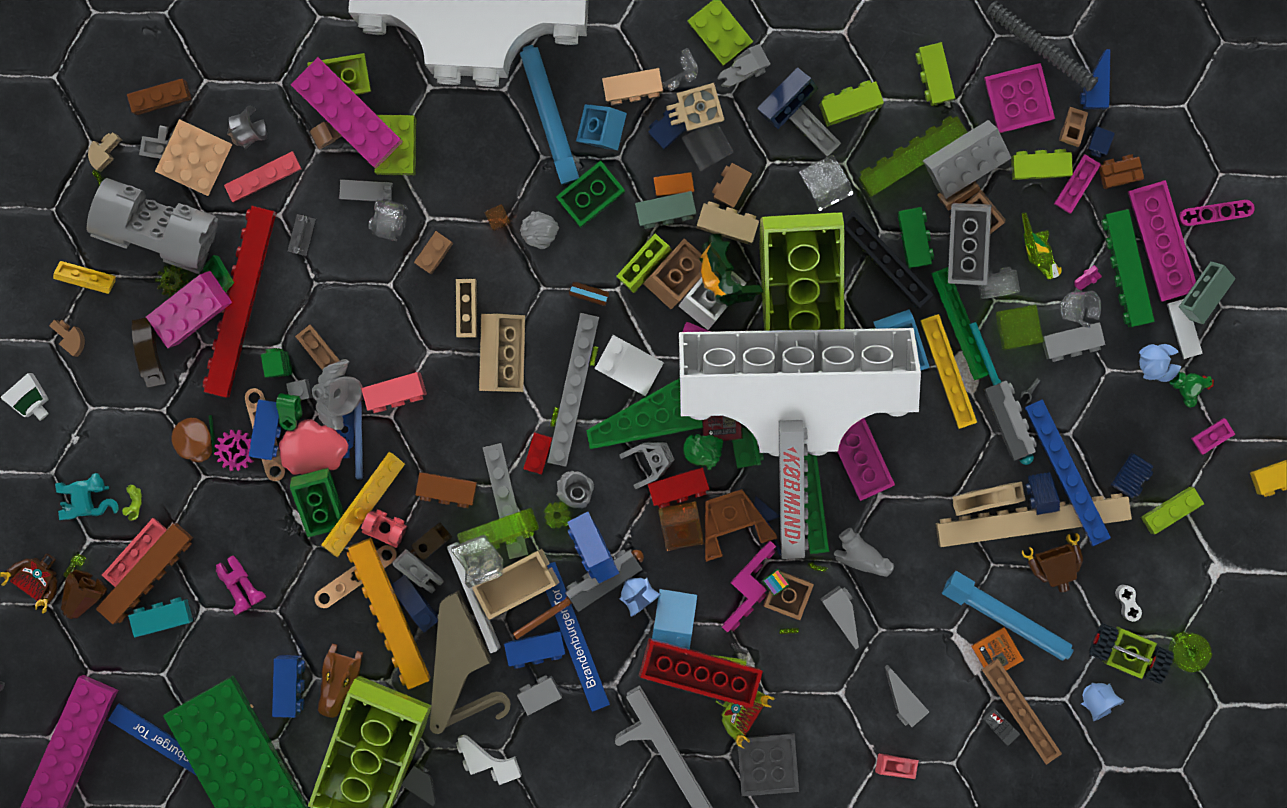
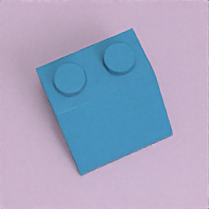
(601, 127)

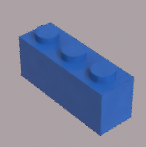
(265, 431)
(535, 649)

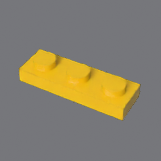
(84, 277)

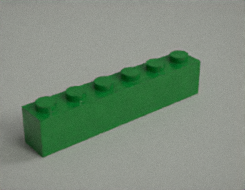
(1128, 268)

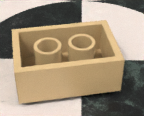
(727, 223)

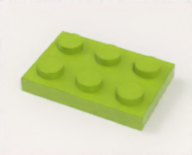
(720, 31)

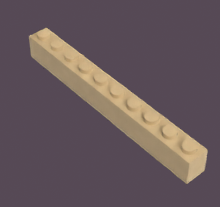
(1025, 521)

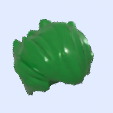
(703, 450)

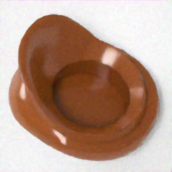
(192, 440)

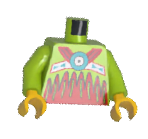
(739, 719)

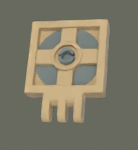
(697, 107)

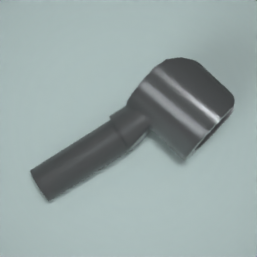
(1030, 390)

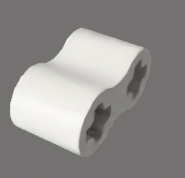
(1128, 603)

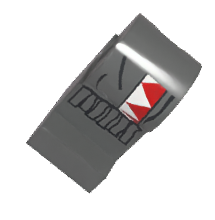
(1001, 727)

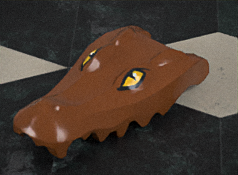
(337, 678)

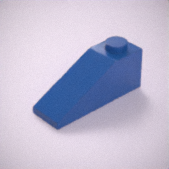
(1099, 96)

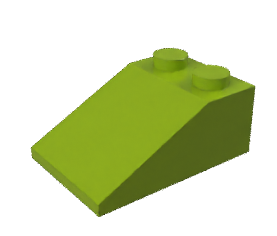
(351, 71)

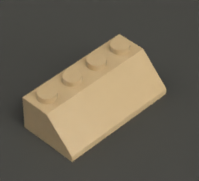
(502, 352)

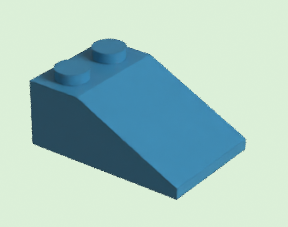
(905, 320)
(674, 618)

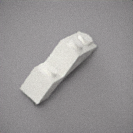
(478, 760)

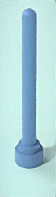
(358, 441)

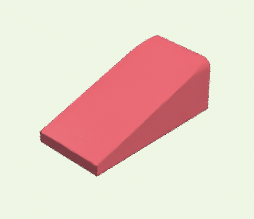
(896, 766)

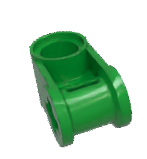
(288, 410)

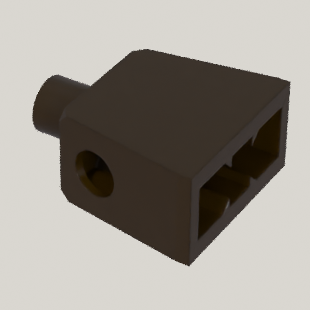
(432, 539)

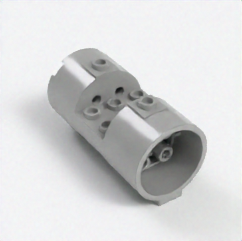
(125, 217)

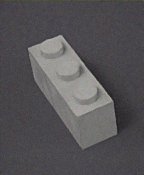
(1073, 342)

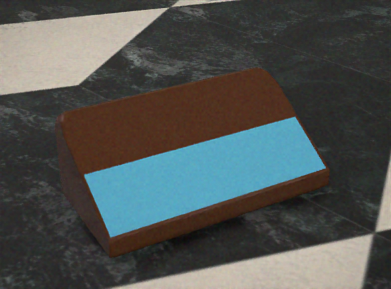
(589, 293)

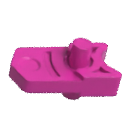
(1089, 276)

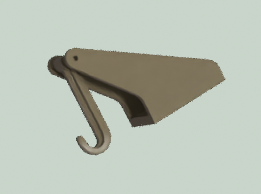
(458, 654)

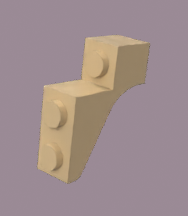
(988, 498)

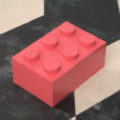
(394, 392)

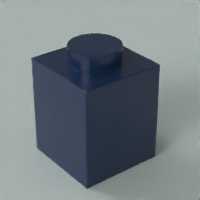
(1100, 142)

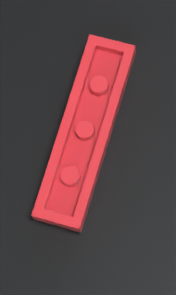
(262, 177)
(134, 552)

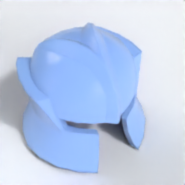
(1155, 362)
(637, 594)
(1100, 699)

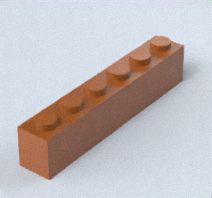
(144, 573)

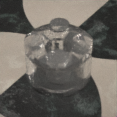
(388, 219)

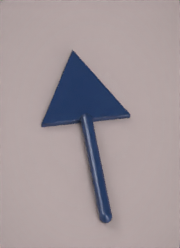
(768, 514)

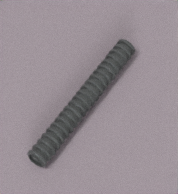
(1042, 46)

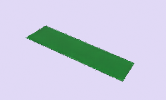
(212, 433)

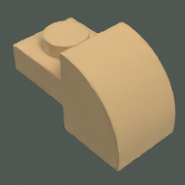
(99, 154)

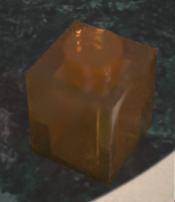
(497, 217)

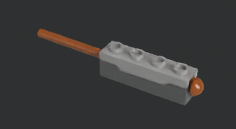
(589, 589)

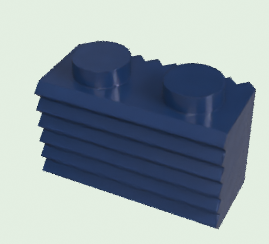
(1132, 476)
(1043, 493)

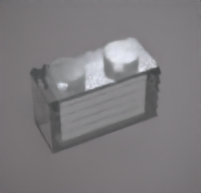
(1000, 284)

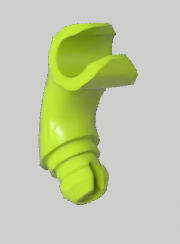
(133, 509)

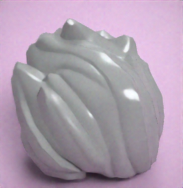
(539, 230)
(575, 489)

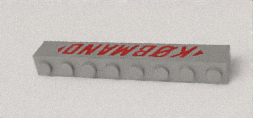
(792, 489)

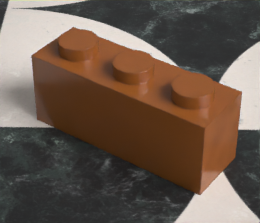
(159, 96)
(446, 489)

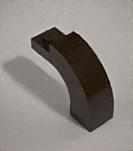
(146, 352)

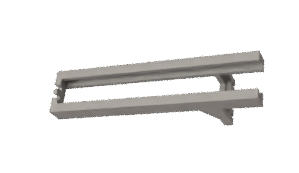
(652, 728)

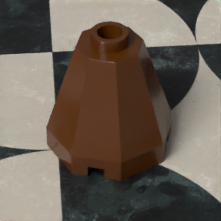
(80, 593)

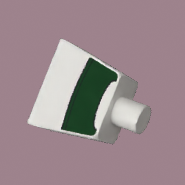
(27, 397)

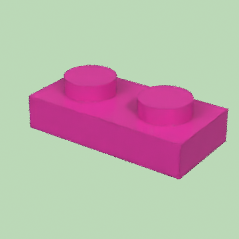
(1213, 436)

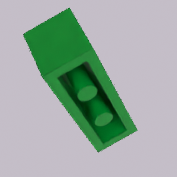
(915, 237)
(276, 363)

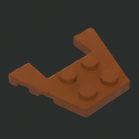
(730, 514)

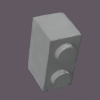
(539, 695)

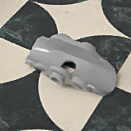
(336, 394)

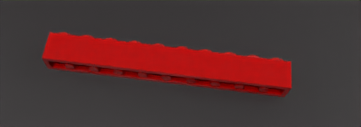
(242, 294)

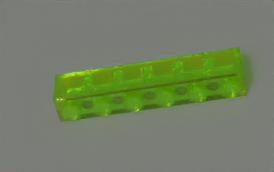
(910, 158)

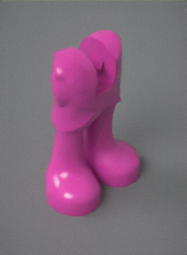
(230, 581)

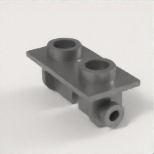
(301, 235)

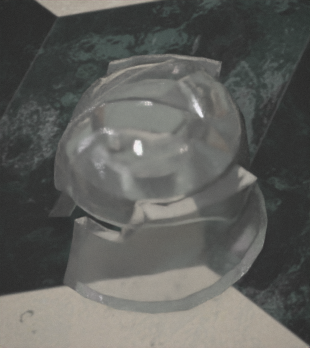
(1075, 303)

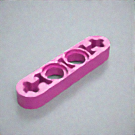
(1216, 213)

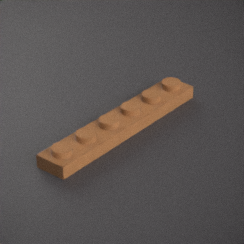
(1021, 711)

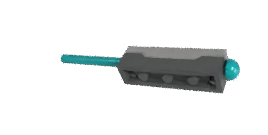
(1006, 409)

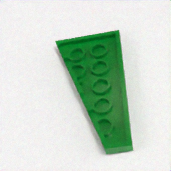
(647, 418)

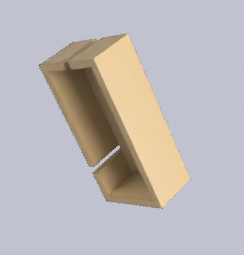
(516, 585)

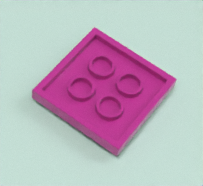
(1019, 98)

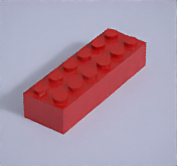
(700, 673)

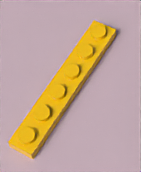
(948, 371)
(363, 504)

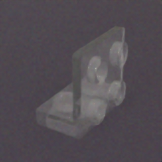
(687, 62)
(826, 182)
(479, 560)

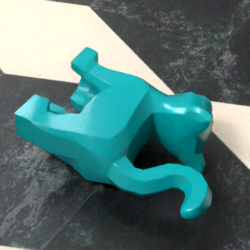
(81, 499)

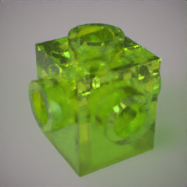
(559, 507)

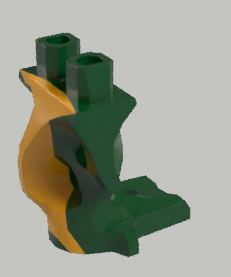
(717, 274)

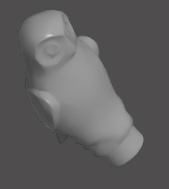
(862, 555)

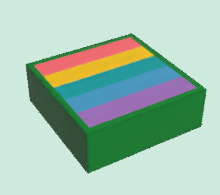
(775, 582)

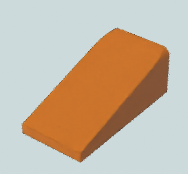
(673, 184)

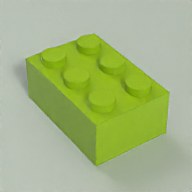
(851, 103)
(403, 158)

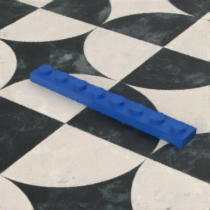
(1067, 473)

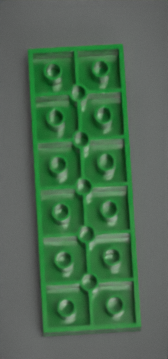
(232, 750)

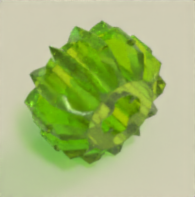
(173, 272)

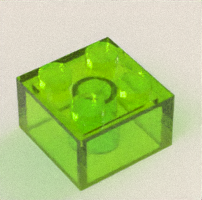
(1019, 327)

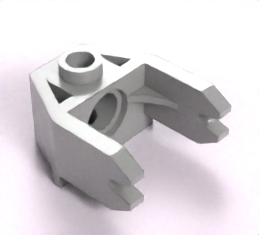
(749, 63)
(651, 451)

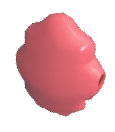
(311, 448)

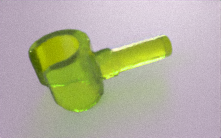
(76, 560)

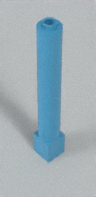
(549, 115)
(962, 590)

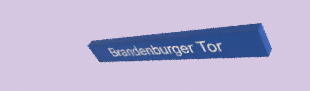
(577, 646)
(150, 735)

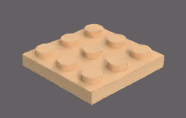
(193, 157)

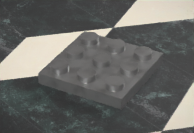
(768, 765)

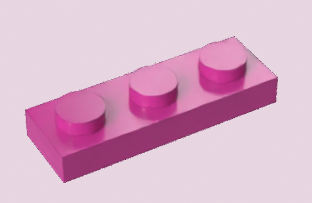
(1077, 184)

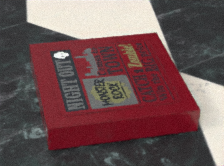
(722, 428)

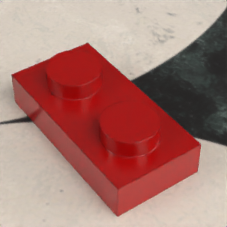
(538, 453)

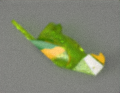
(1039, 250)

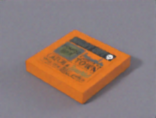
(997, 646)

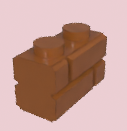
(1121, 172)

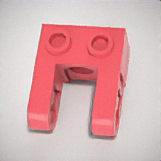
(372, 527)

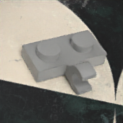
(155, 147)

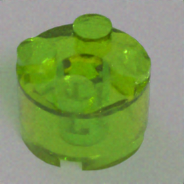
(1200, 654)

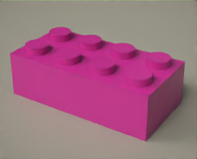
(189, 309)

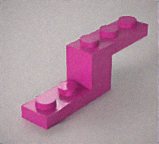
(749, 587)

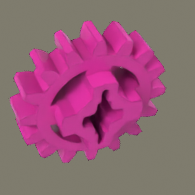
(238, 439)

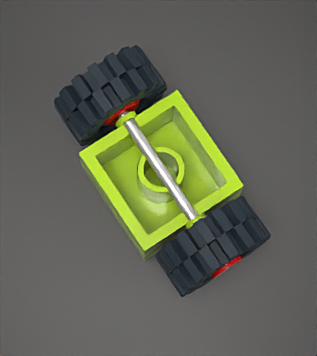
(1131, 653)

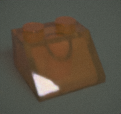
(681, 526)

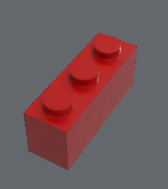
(678, 487)

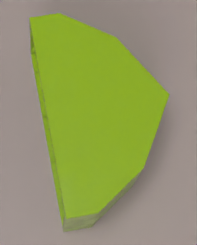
(802, 271)
(370, 748)

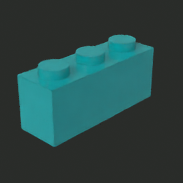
(160, 617)

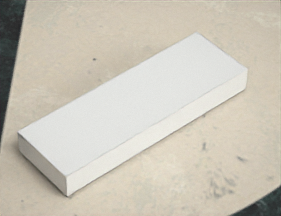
(1184, 331)

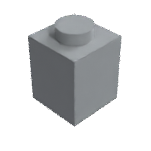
(300, 388)

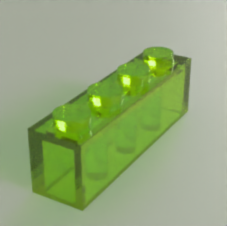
(504, 529)

